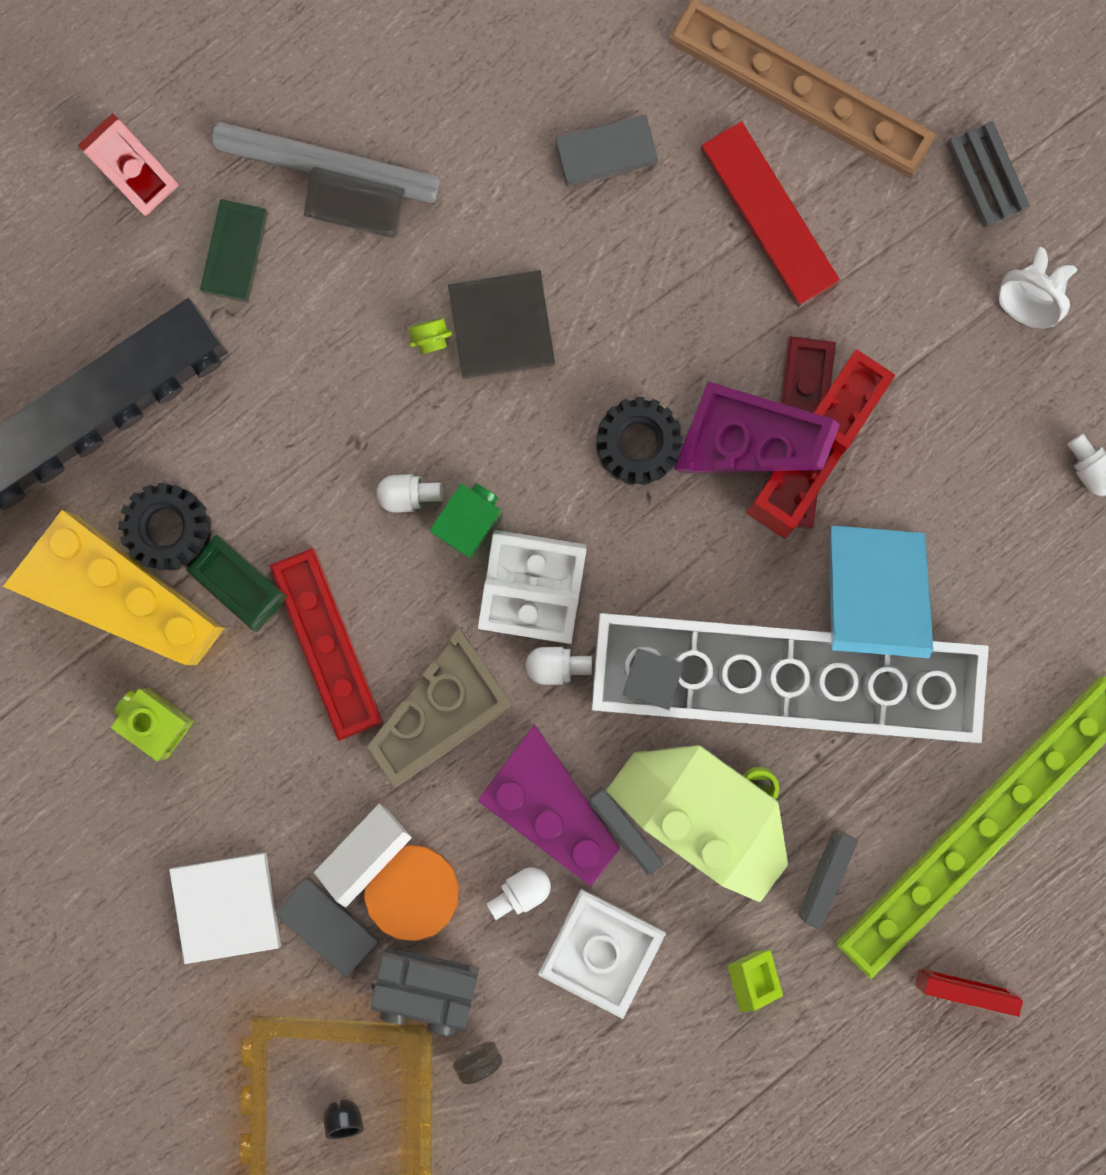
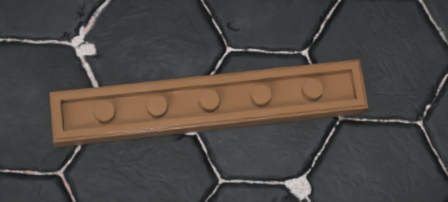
(801, 87)

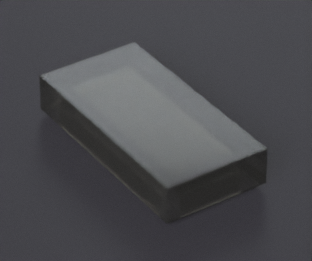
(354, 202)

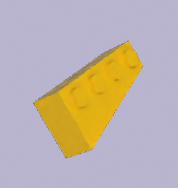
(102, 585)

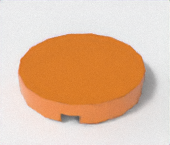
(413, 894)

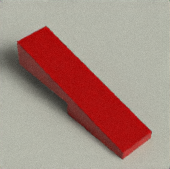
(848, 402)

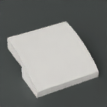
(532, 586)

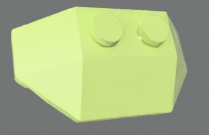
(705, 815)

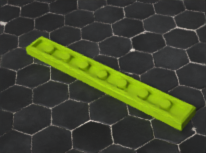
(979, 833)

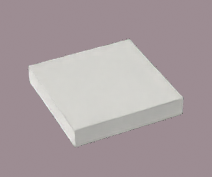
(225, 908)
(601, 953)

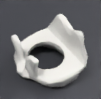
(1033, 296)

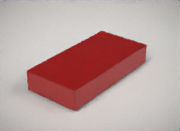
(969, 992)

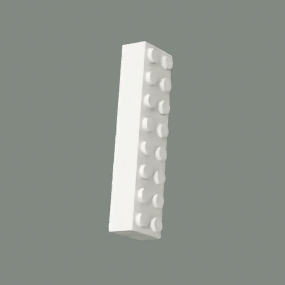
(795, 679)

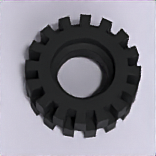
(638, 412)
(137, 520)

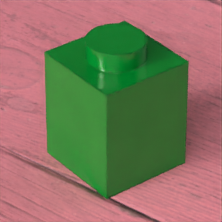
(467, 519)

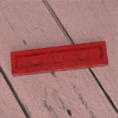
(769, 214)
(326, 644)

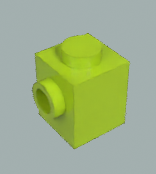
(151, 723)

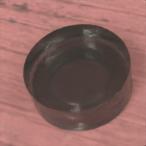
(478, 1063)

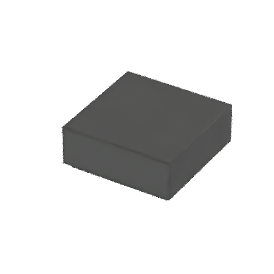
(653, 679)

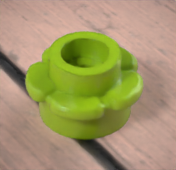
(429, 335)

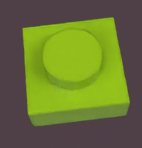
(755, 980)

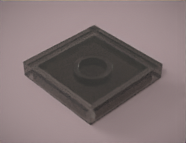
(501, 324)

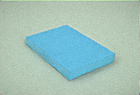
(879, 592)

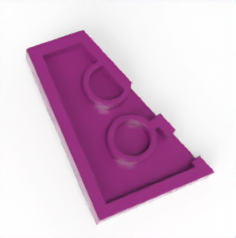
(753, 435)
(549, 809)

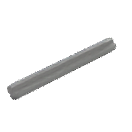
(306, 156)

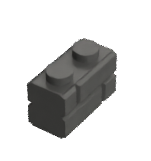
(424, 990)

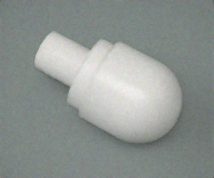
(1090, 464)
(407, 493)
(556, 665)
(521, 892)

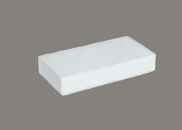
(362, 855)

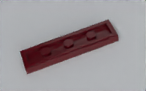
(804, 383)

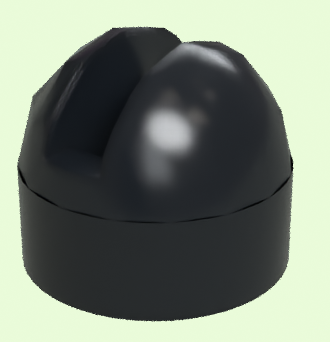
(343, 1120)

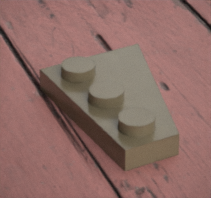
(440, 713)

